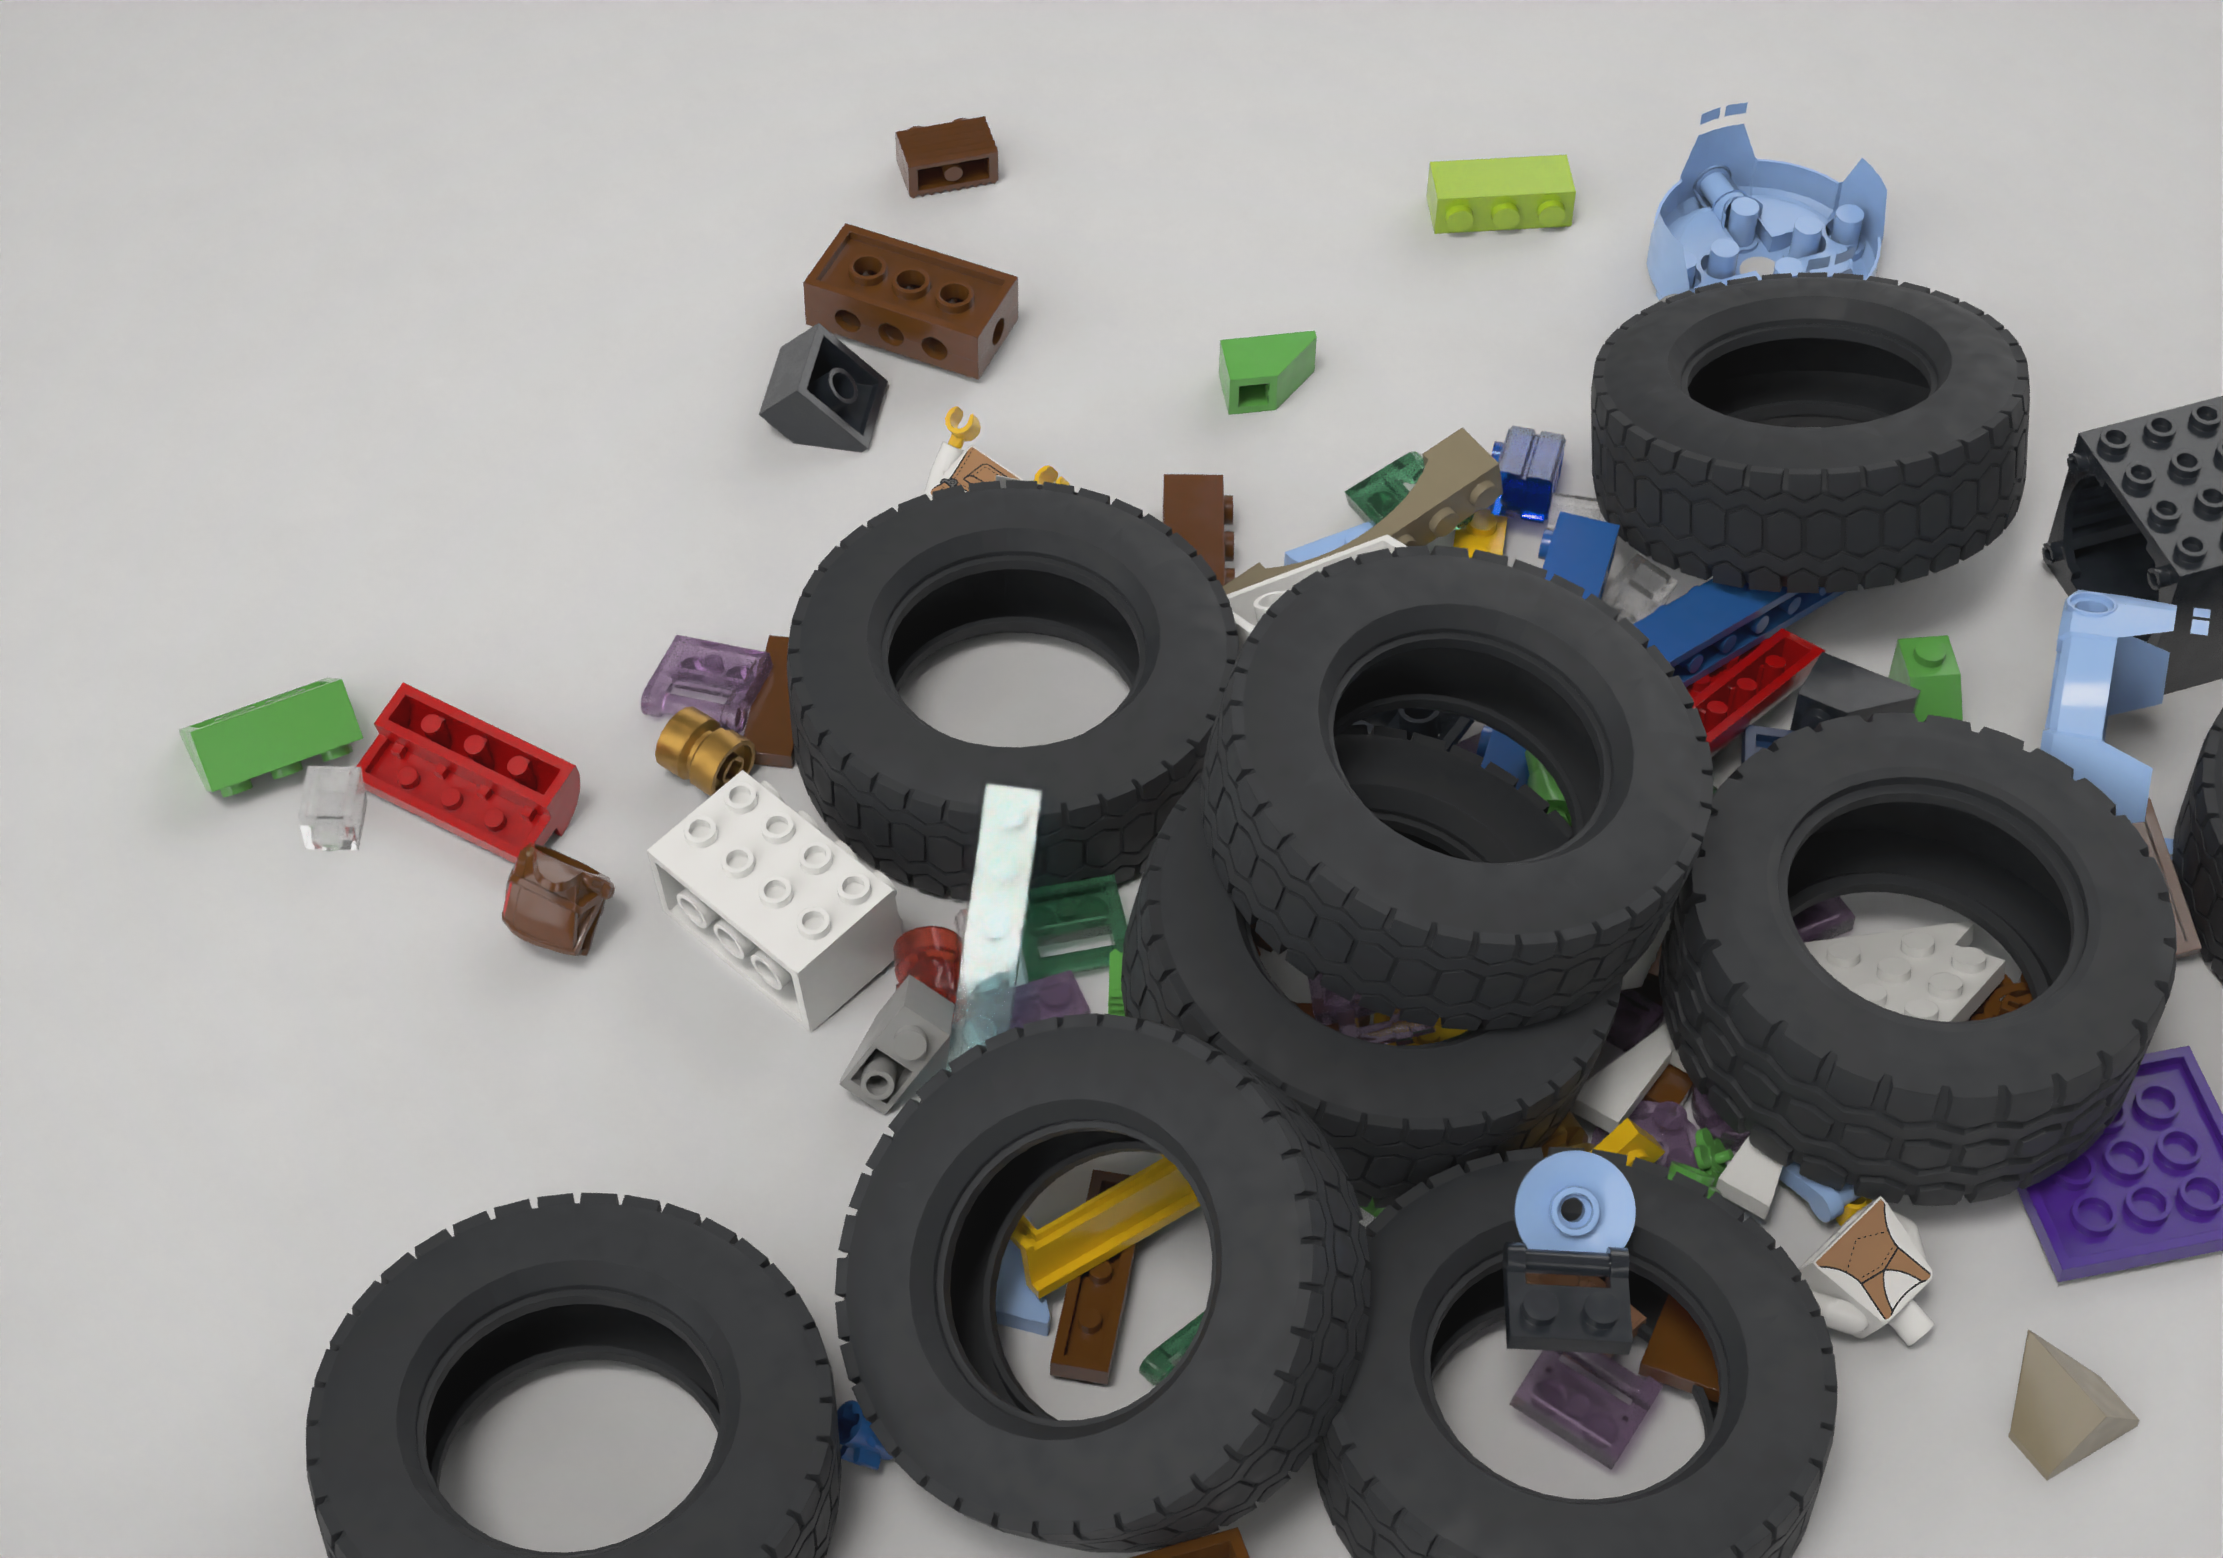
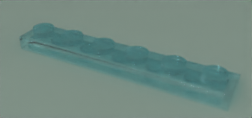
(995, 916)

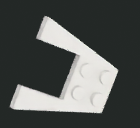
(1621, 1086)

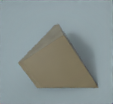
(2063, 1409)

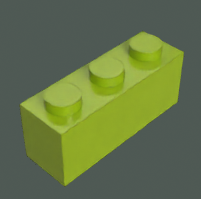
(1500, 194)

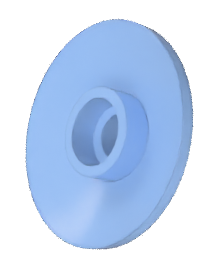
(1597, 1184)

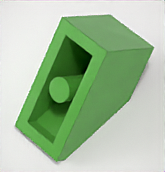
(1933, 669)

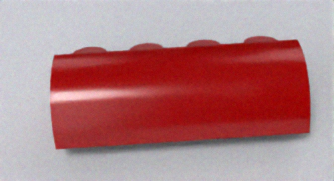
(1751, 685)
(468, 775)

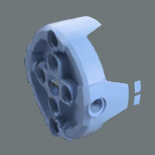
(1753, 207)
(2103, 674)

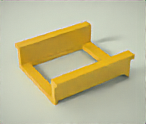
(1102, 1226)

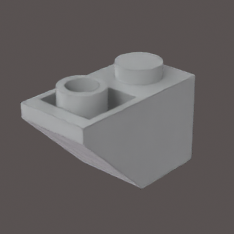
(899, 1044)

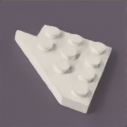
(1915, 970)

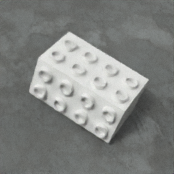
(777, 899)

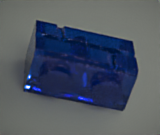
(1528, 472)

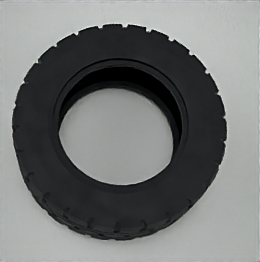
(1890, 1094)

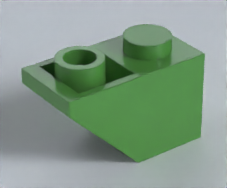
(1264, 369)

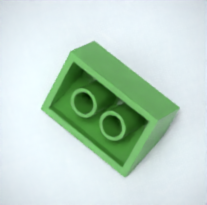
(272, 736)

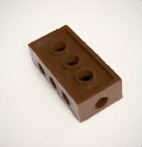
(911, 300)

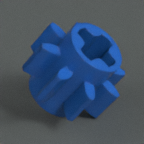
(858, 1439)

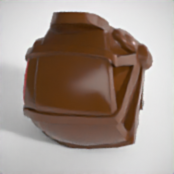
(554, 900)

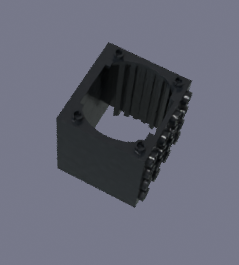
(2148, 525)

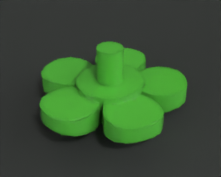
(1711, 1154)

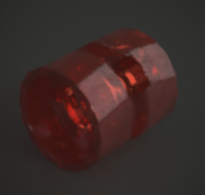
(931, 957)

